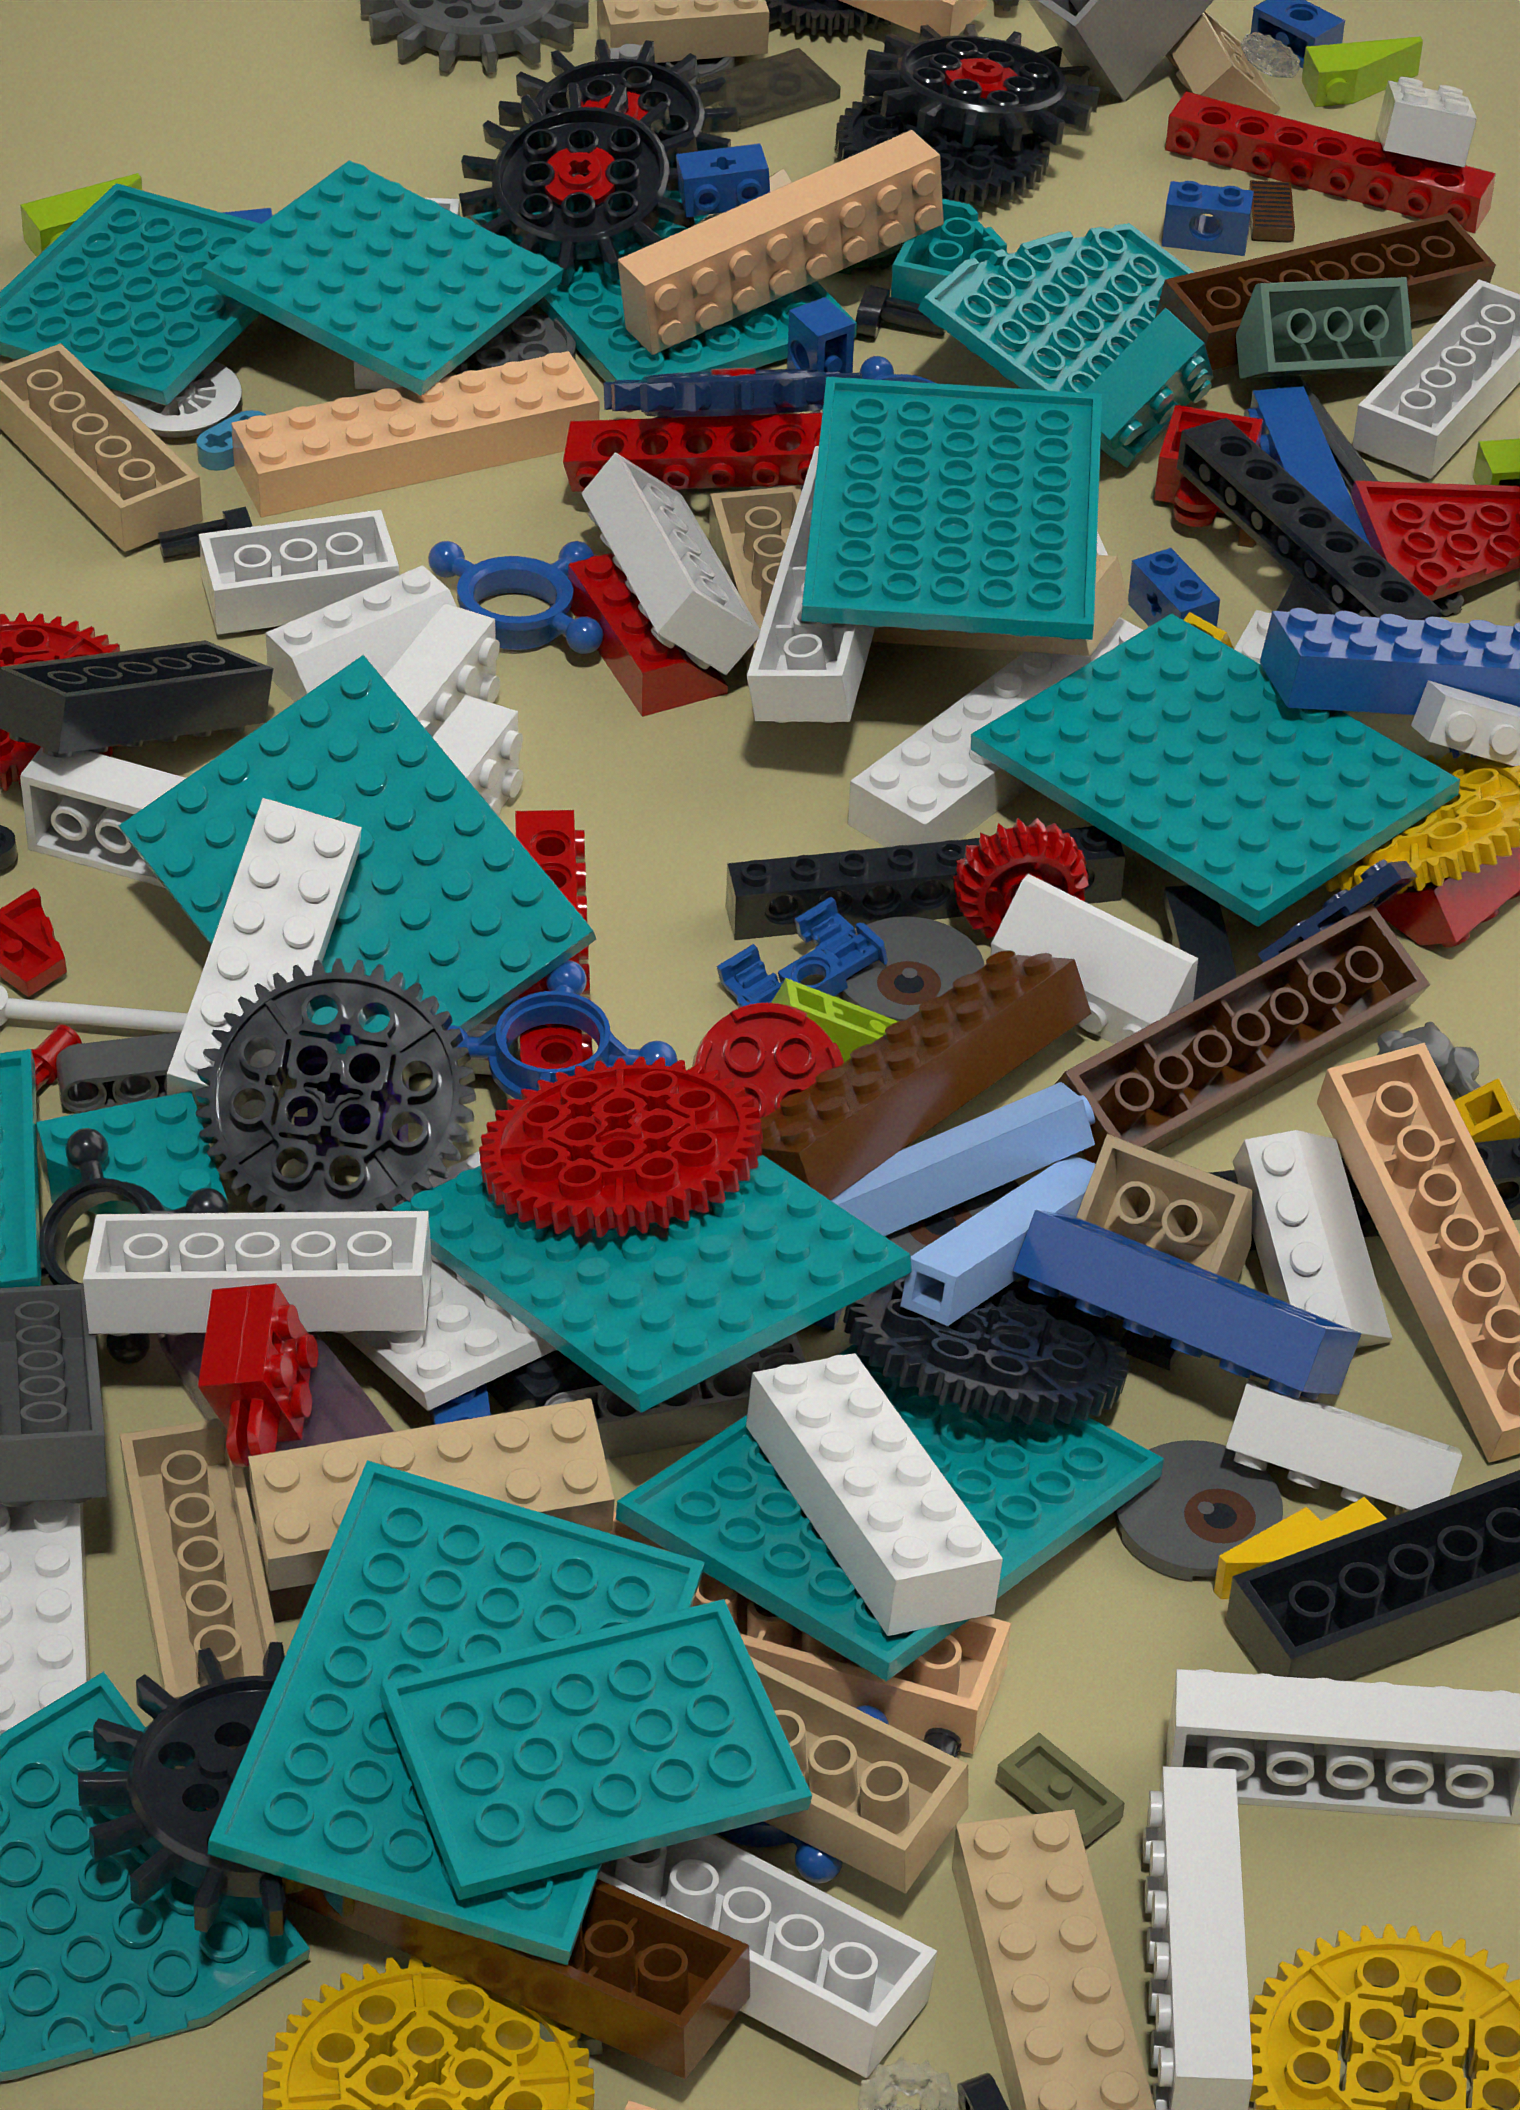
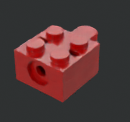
(1191, 504)
(256, 1369)

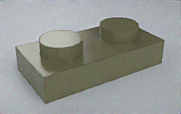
(1054, 1782)

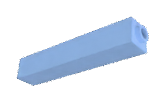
(971, 1159)
(981, 1252)

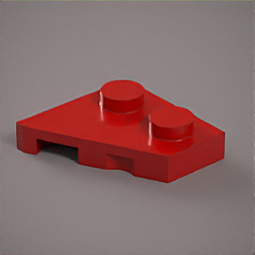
(28, 945)

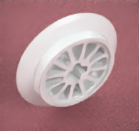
(194, 409)

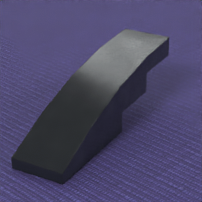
(1201, 932)

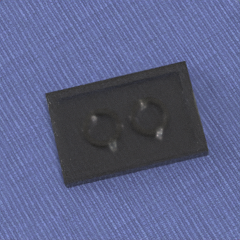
(775, 87)

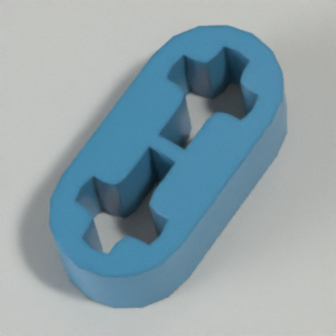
(216, 443)

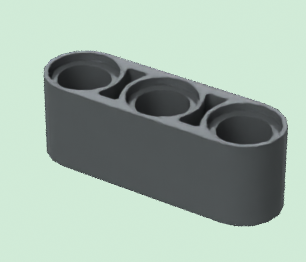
(114, 1071)

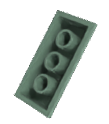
(1324, 327)

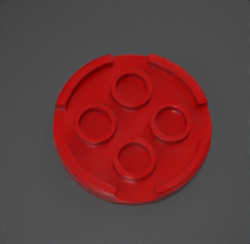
(768, 1051)

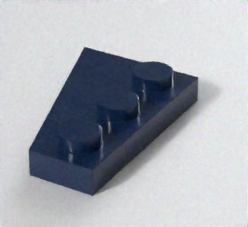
(1378, 885)

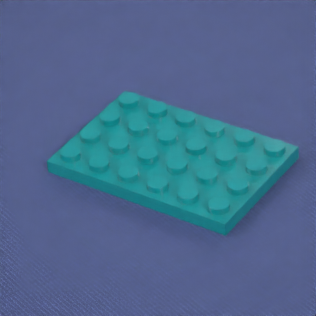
(593, 1748)

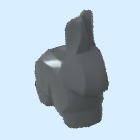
(1455, 1064)

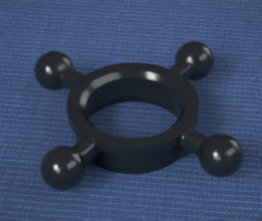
(87, 1152)

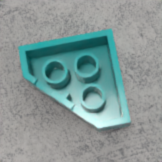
(938, 252)
(1150, 377)
(148, 1145)

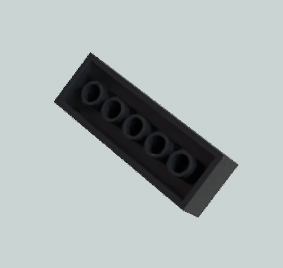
(132, 697)
(1385, 1587)

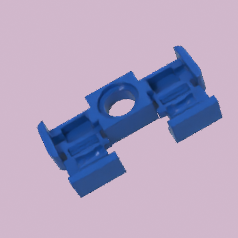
(835, 957)

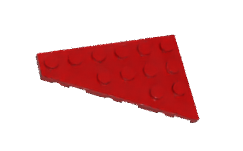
(1442, 532)

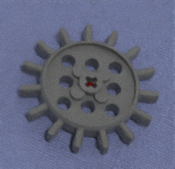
(475, 26)

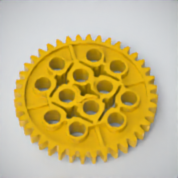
(1457, 835)
(1337, 1994)
(423, 2045)

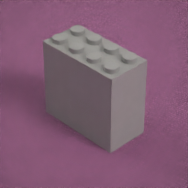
(1118, 37)

